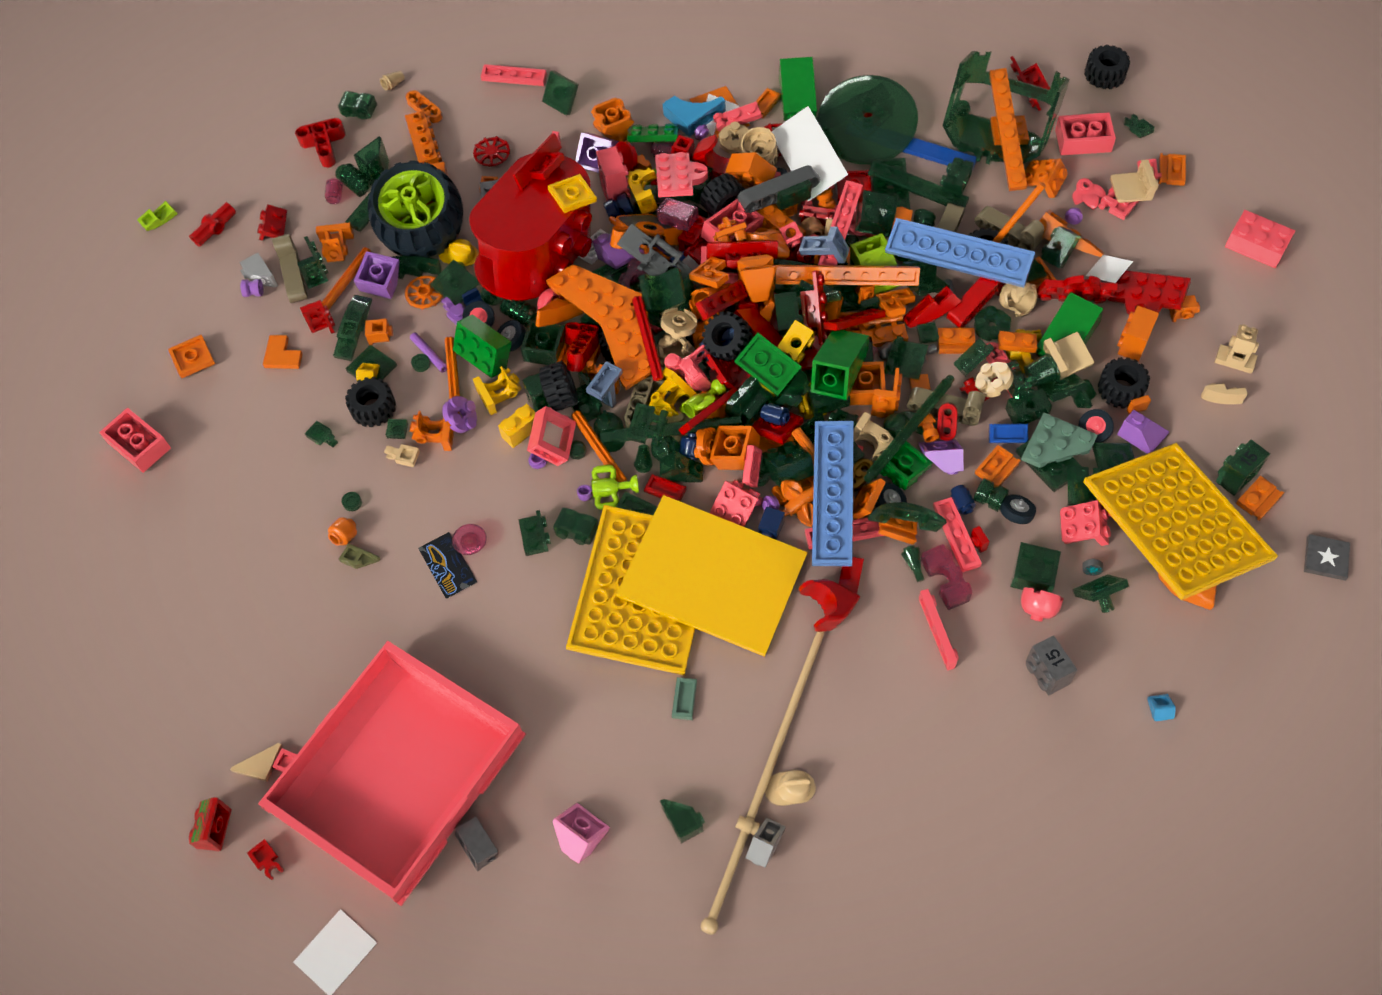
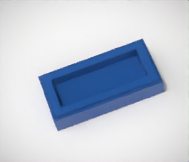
(1008, 433)

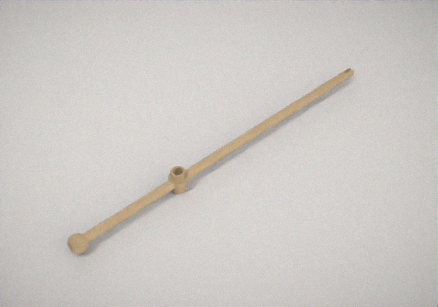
(747, 824)

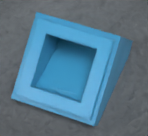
(1161, 707)

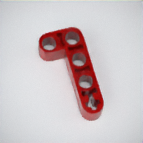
(974, 301)
(582, 341)

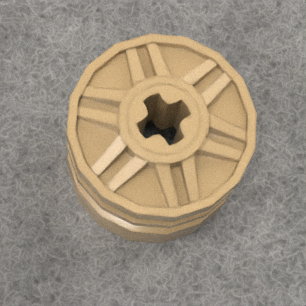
(761, 142)

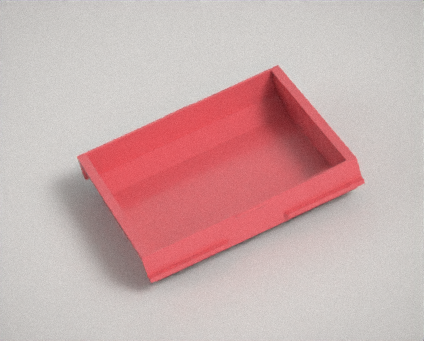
(393, 771)

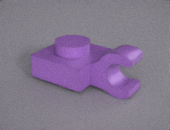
(454, 312)

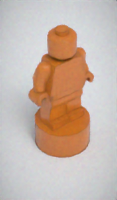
(930, 433)

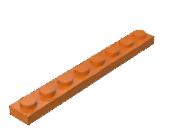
(1007, 129)
(849, 274)

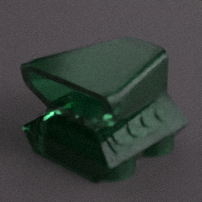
(748, 401)

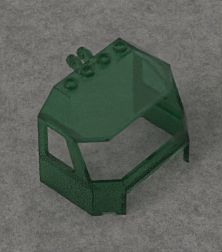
(974, 132)

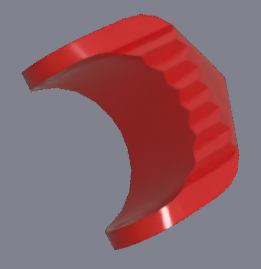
(705, 155)
(834, 600)

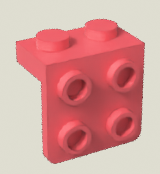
(736, 502)
(1085, 523)

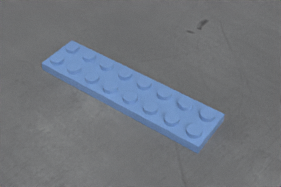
(960, 252)
(833, 494)

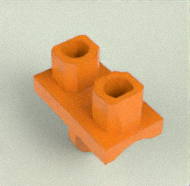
(737, 230)

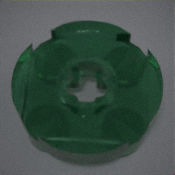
(994, 315)

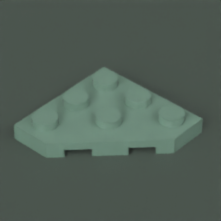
(1057, 441)

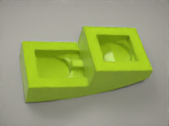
(152, 220)

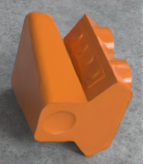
(612, 119)
(757, 276)

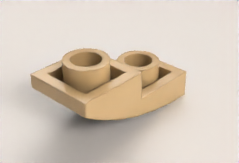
(1219, 394)

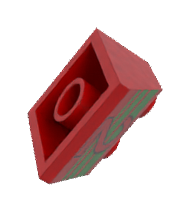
(210, 825)

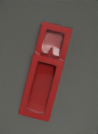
(931, 308)

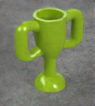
(700, 401)
(609, 486)

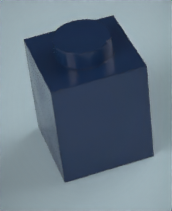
(771, 523)

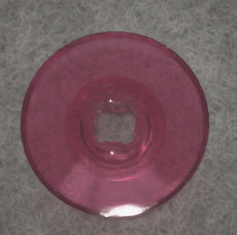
(469, 532)

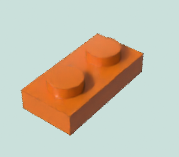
(1017, 341)

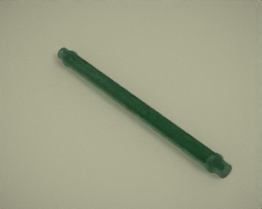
(908, 429)

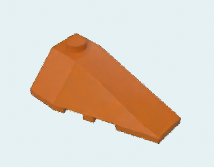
(1051, 221)

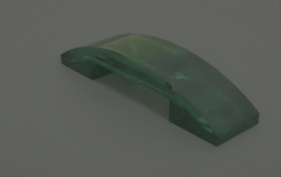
(927, 518)

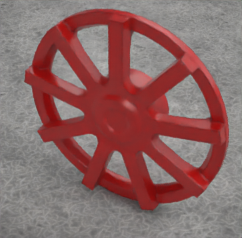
(491, 151)

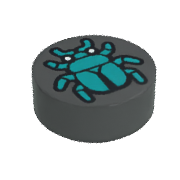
(1092, 567)

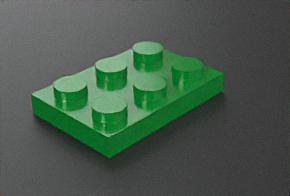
(653, 133)
(768, 364)

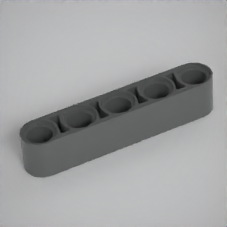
(767, 192)

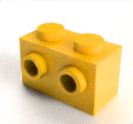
(517, 426)

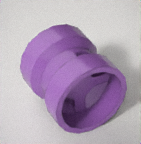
(251, 288)

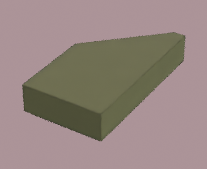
(357, 557)

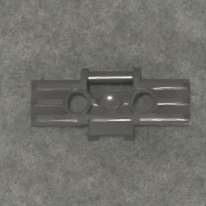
(652, 262)

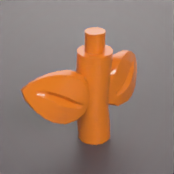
(799, 501)

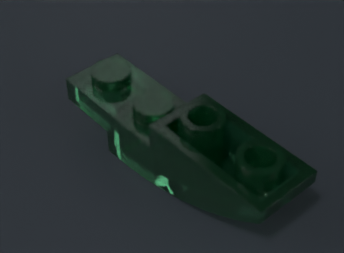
(351, 326)

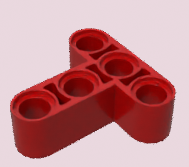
(321, 135)

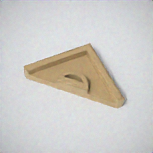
(259, 765)

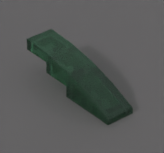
(417, 265)

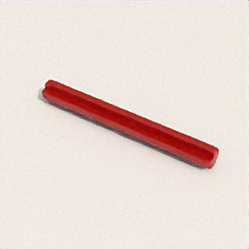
(647, 338)

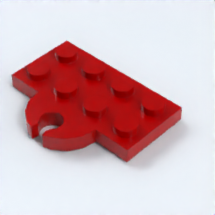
(1088, 289)
(1151, 291)

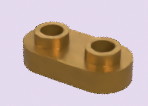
(858, 474)

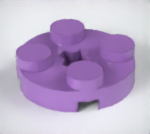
(467, 410)

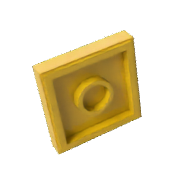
(572, 193)

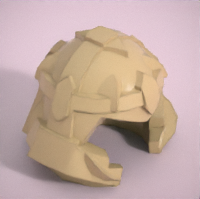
(1018, 298)
(676, 346)

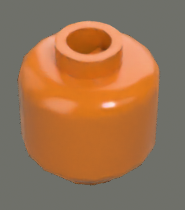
(342, 531)

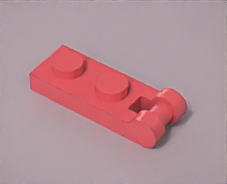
(741, 115)

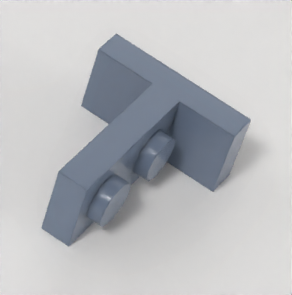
(826, 245)
(603, 384)

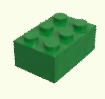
(481, 345)

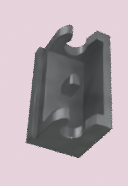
(476, 843)

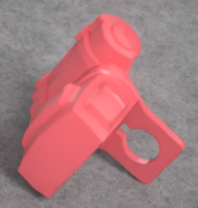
(689, 370)

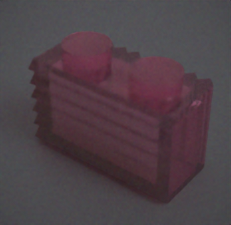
(677, 214)

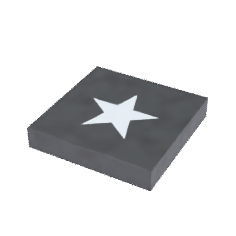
(1327, 557)

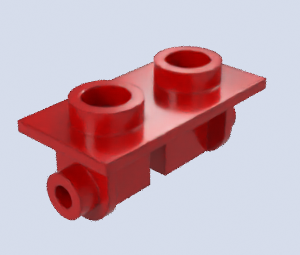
(820, 213)

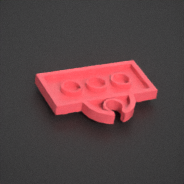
(678, 175)

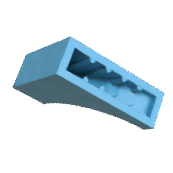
(691, 115)

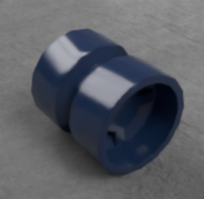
(620, 206)

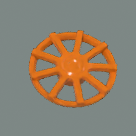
(423, 292)

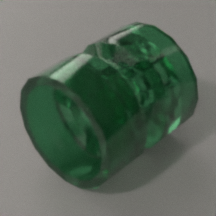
(990, 494)

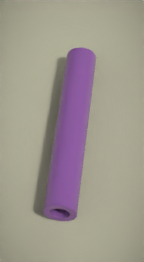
(433, 357)

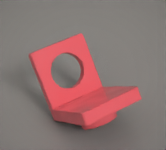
(794, 241)

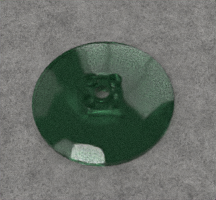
(873, 137)

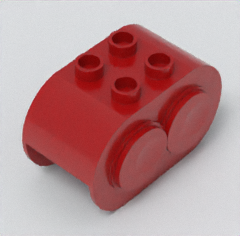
(527, 234)

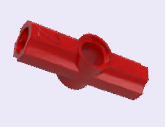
(212, 224)

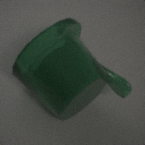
(1042, 371)

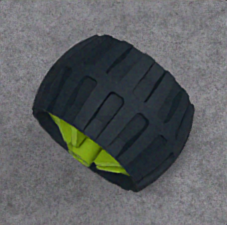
(405, 192)

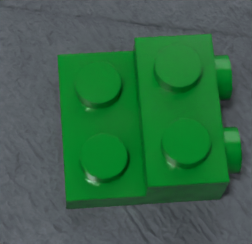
(906, 466)

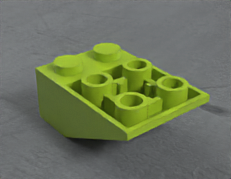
(872, 253)

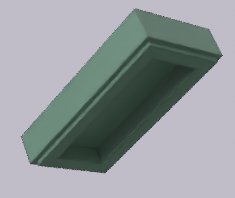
(684, 698)

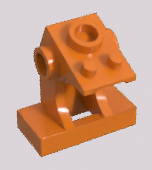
(334, 244)
(421, 434)

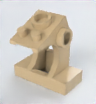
(1240, 353)
(873, 434)

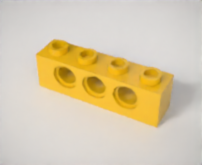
(796, 332)

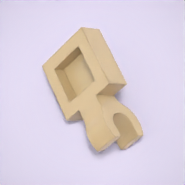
(405, 455)

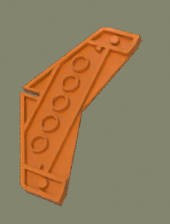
(614, 311)

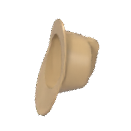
(790, 788)

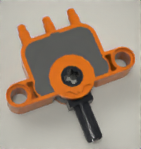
(646, 223)

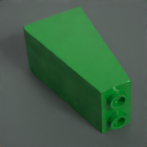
(797, 86)
(1073, 316)
(838, 363)

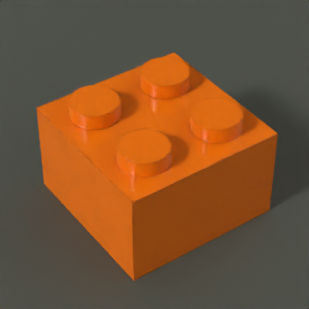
(750, 169)
(1136, 333)
(869, 378)
(731, 446)

